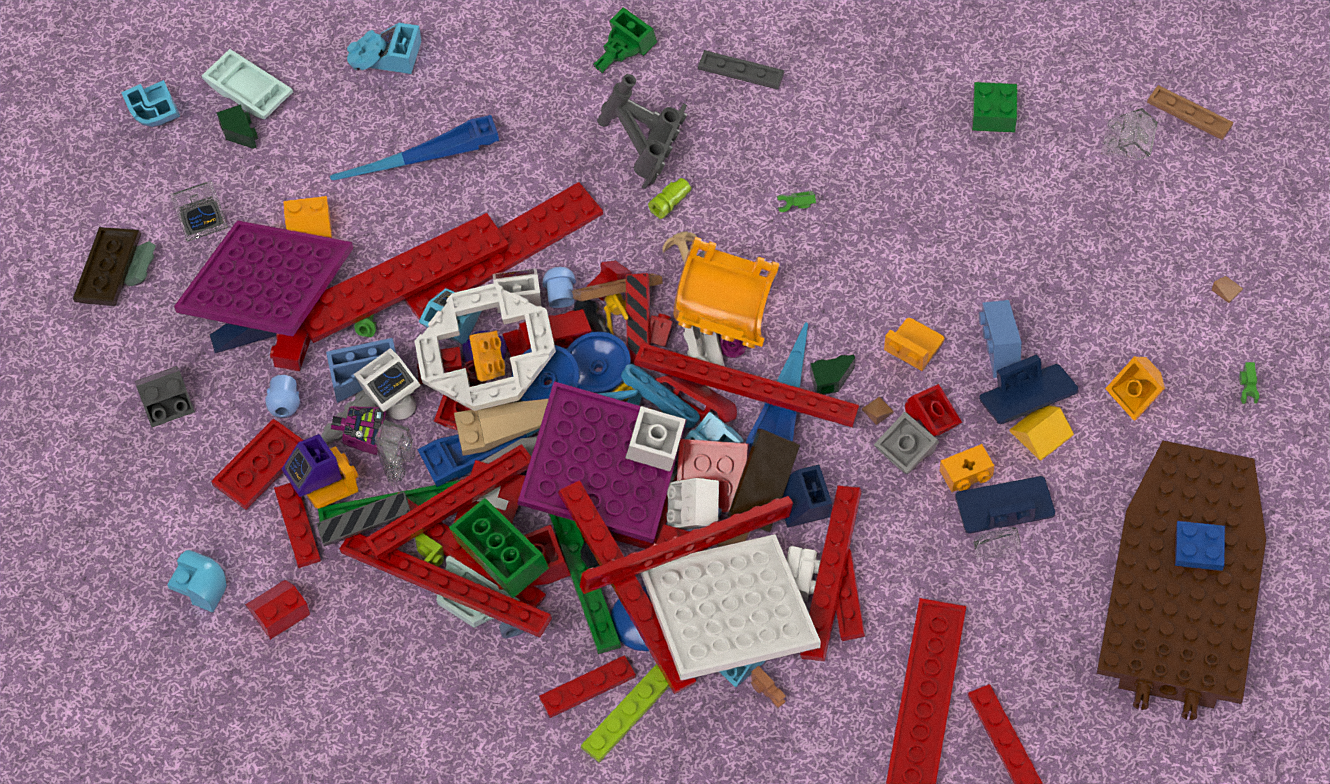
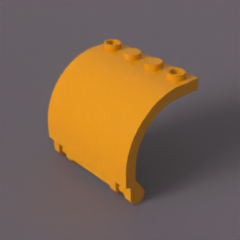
(723, 293)

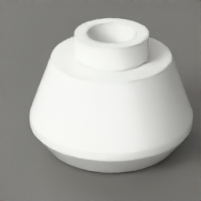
(403, 408)

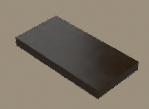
(107, 266)
(764, 473)

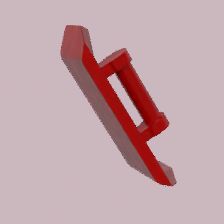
(725, 408)

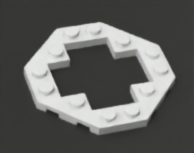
(524, 367)

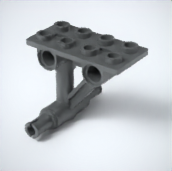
(662, 126)

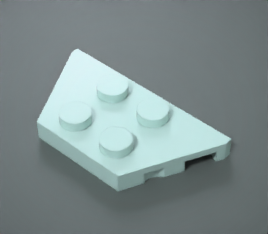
(465, 613)

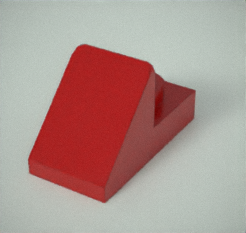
(609, 272)

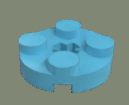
(365, 51)

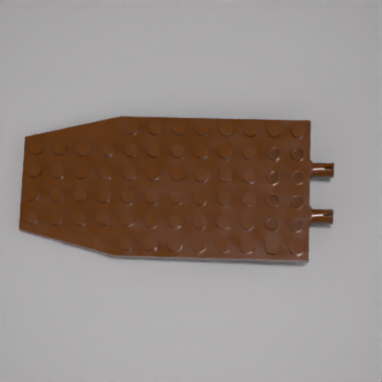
(1177, 626)

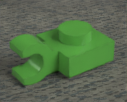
(799, 199)
(1249, 380)

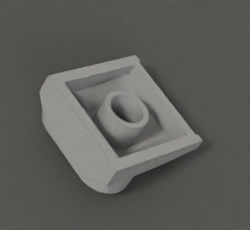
(906, 443)

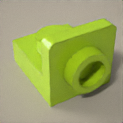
(429, 549)

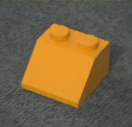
(308, 216)

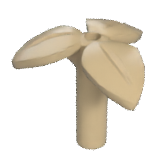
(680, 240)

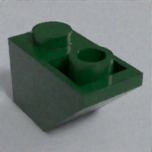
(236, 126)
(831, 374)

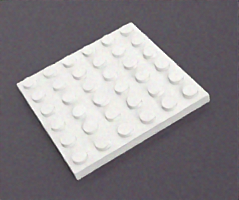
(730, 607)

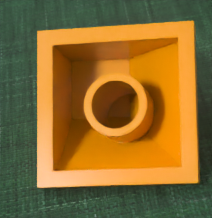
(1136, 386)

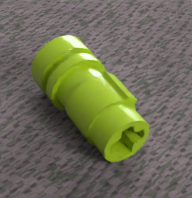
(670, 196)

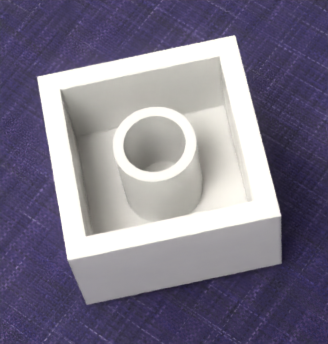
(655, 438)

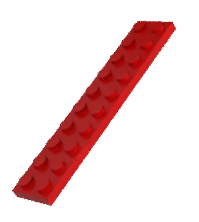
(525, 237)
(404, 276)
(926, 693)

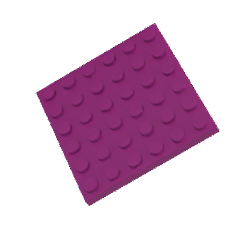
(264, 278)
(588, 441)

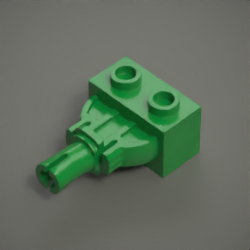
(626, 39)

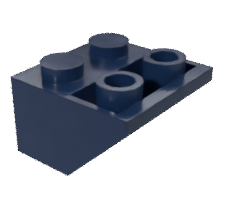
(809, 496)

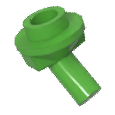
(366, 327)

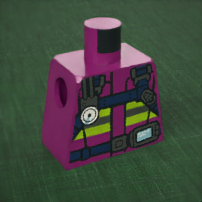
(360, 427)

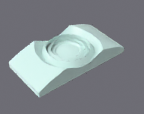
(246, 84)

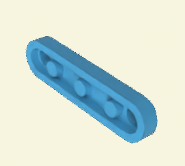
(659, 395)

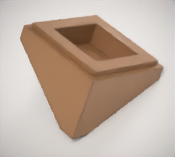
(1226, 288)
(877, 410)

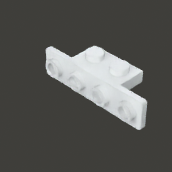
(703, 346)

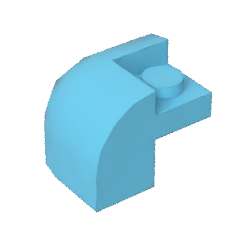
(151, 105)
(714, 430)
(199, 579)

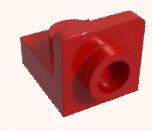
(660, 329)

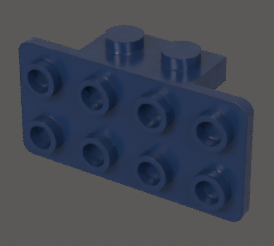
(1026, 388)
(1005, 504)

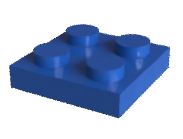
(1199, 545)

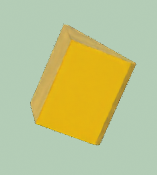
(1043, 431)

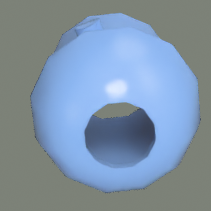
(559, 286)
(282, 396)

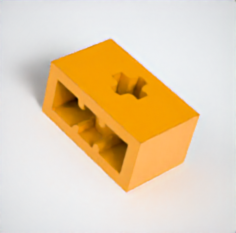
(967, 468)

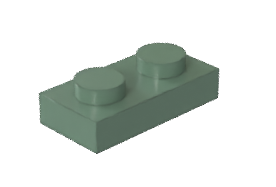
(142, 258)

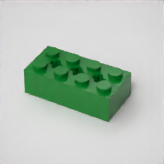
(499, 547)

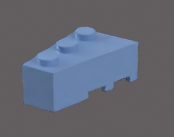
(1000, 334)
(349, 360)

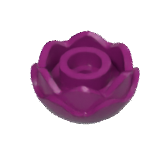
(732, 352)

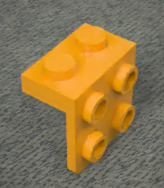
(913, 343)
(487, 355)
(338, 489)

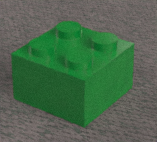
(994, 107)

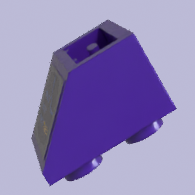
(311, 466)

